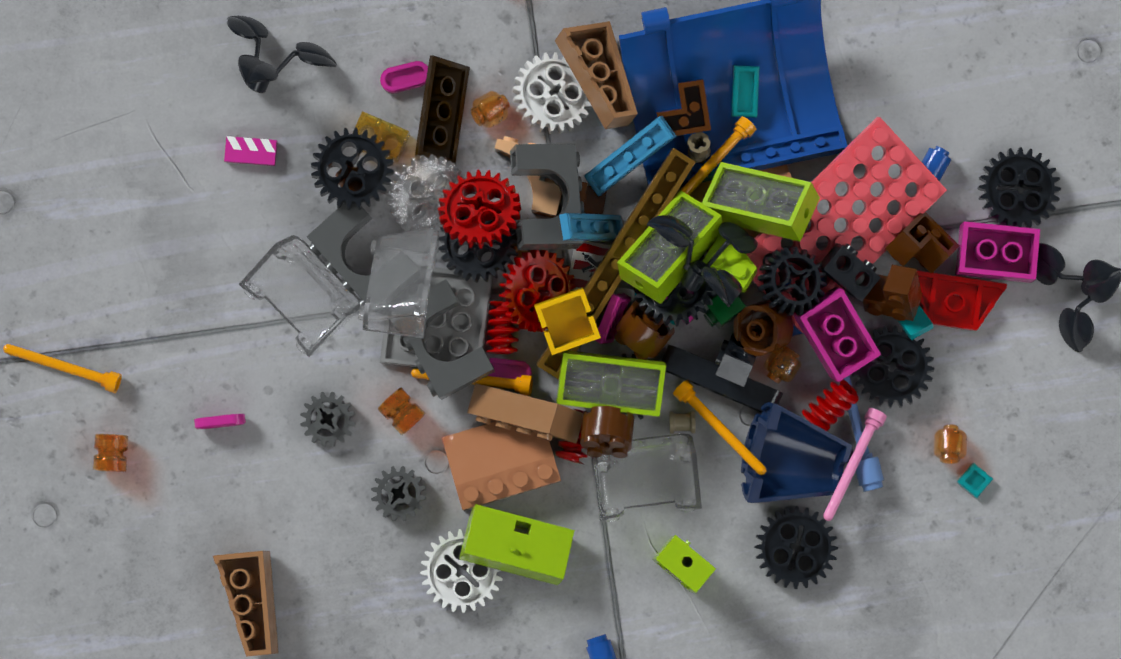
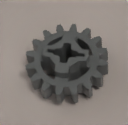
(338, 412)
(409, 500)

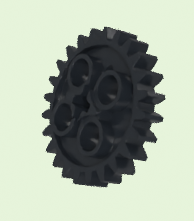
(332, 156)
(1018, 165)
(470, 261)
(676, 307)
(885, 388)
(773, 540)

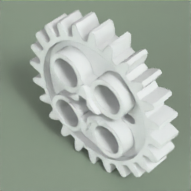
(536, 106)
(445, 588)

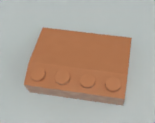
(498, 463)

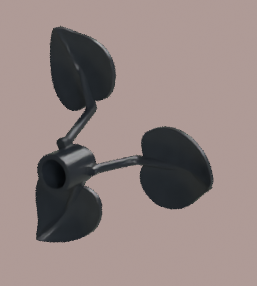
(258, 73)
(721, 281)
(1098, 283)

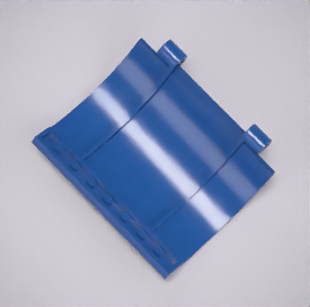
(795, 93)

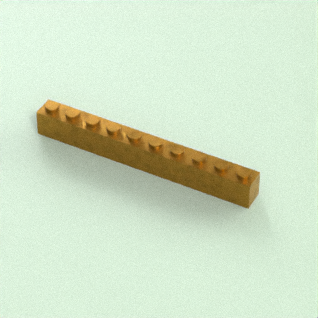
(606, 276)

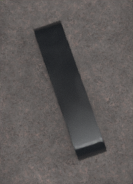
(702, 373)

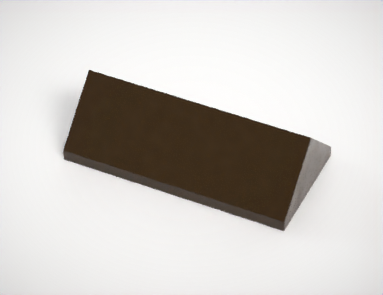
(442, 109)

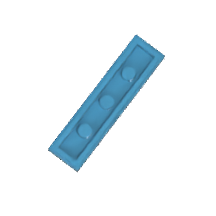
(630, 155)
(590, 227)

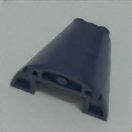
(797, 457)

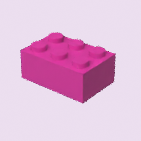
(997, 252)
(837, 335)

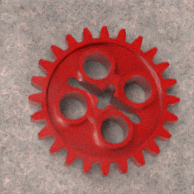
(479, 209)
(535, 289)

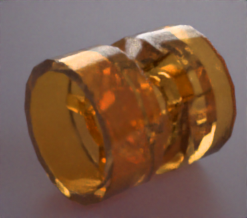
(401, 411)
(110, 452)

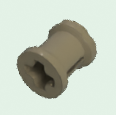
(697, 141)
(682, 422)

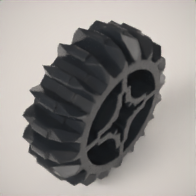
(786, 272)

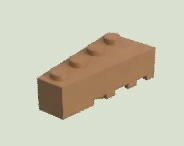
(599, 71)
(525, 413)
(251, 599)

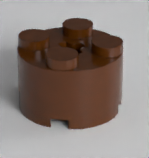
(762, 328)
(642, 333)
(607, 432)

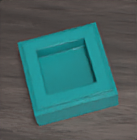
(974, 480)

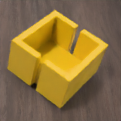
(567, 321)

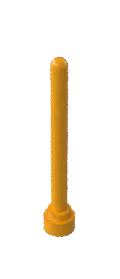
(743, 129)
(110, 381)
(520, 384)
(686, 393)

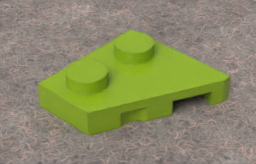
(733, 262)

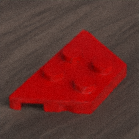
(957, 300)

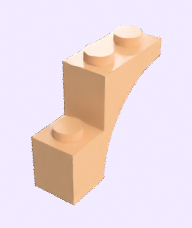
(545, 193)

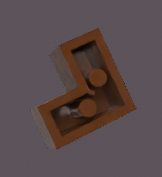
(693, 114)
(925, 242)
(895, 294)

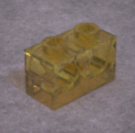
(384, 131)

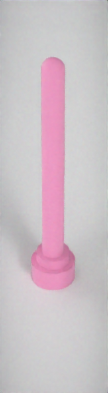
(873, 420)

